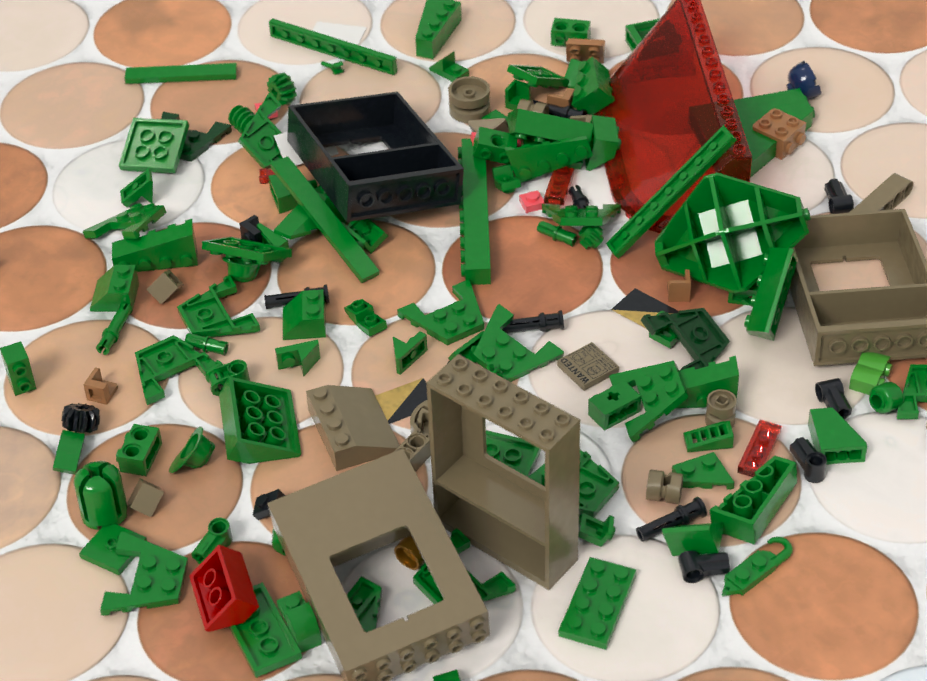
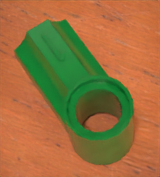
(218, 533)

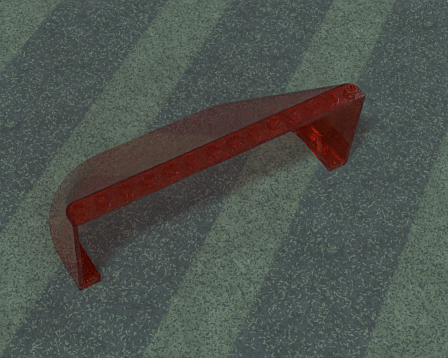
(667, 107)

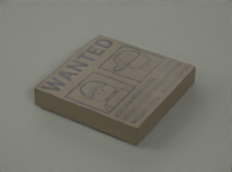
(587, 366)

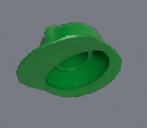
(242, 270)
(195, 453)

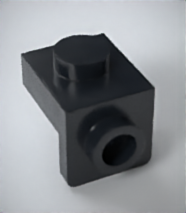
(249, 229)
(261, 507)

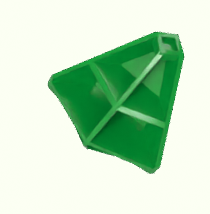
(728, 231)

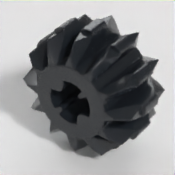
(80, 418)

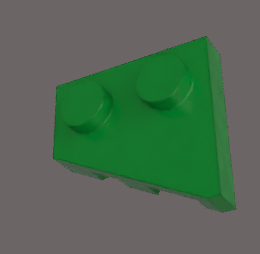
(704, 472)
(365, 601)

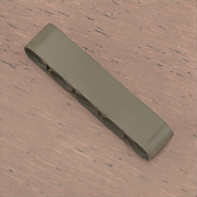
(886, 195)

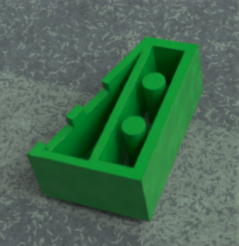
(592, 87)
(707, 379)

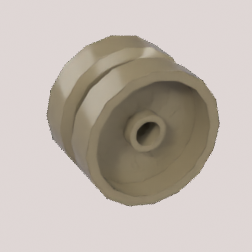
(469, 99)

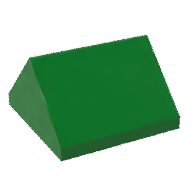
(696, 537)

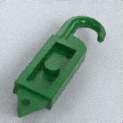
(755, 568)

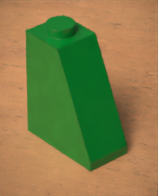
(835, 437)

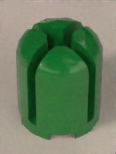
(100, 494)

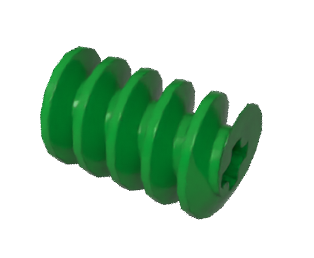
(240, 117)

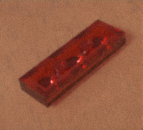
(559, 186)
(759, 447)

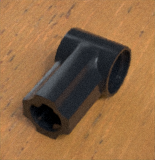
(838, 199)
(832, 394)
(810, 460)
(697, 566)

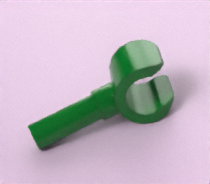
(336, 67)

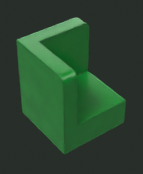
(515, 92)

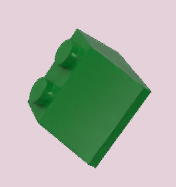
(603, 141)
(115, 287)
(305, 316)

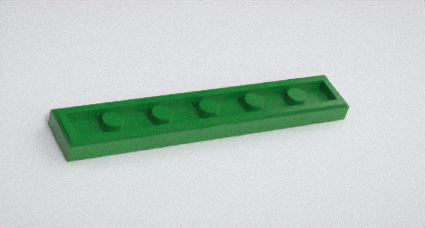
(181, 73)

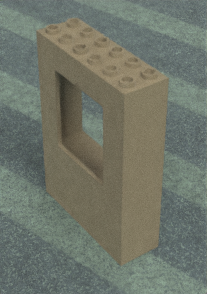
(861, 320)
(489, 502)
(354, 517)

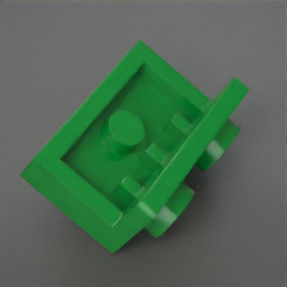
(366, 234)

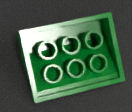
(258, 422)

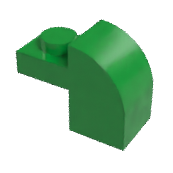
(300, 621)

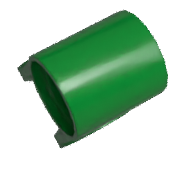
(235, 369)

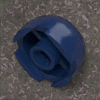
(802, 77)

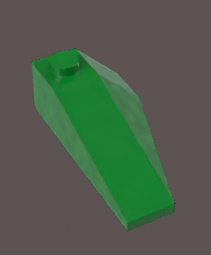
(299, 224)

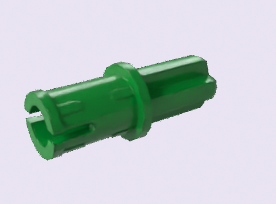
(557, 233)
(207, 343)

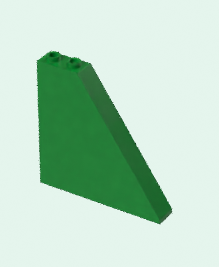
(753, 108)

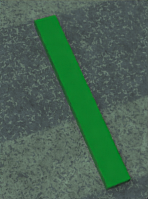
(333, 46)
(671, 191)
(325, 219)

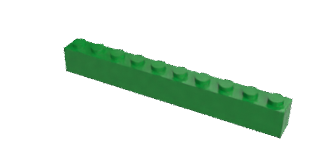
(475, 217)

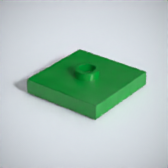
(102, 549)

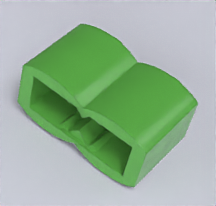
(870, 372)

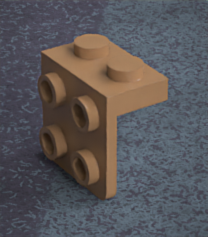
(584, 49)
(784, 129)

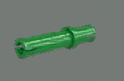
(111, 334)

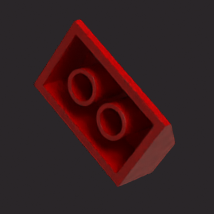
(223, 589)

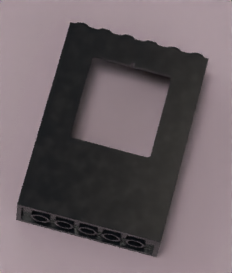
(405, 178)

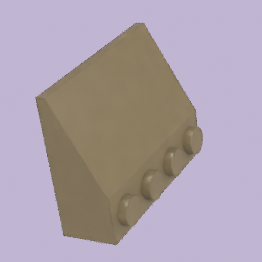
(350, 424)

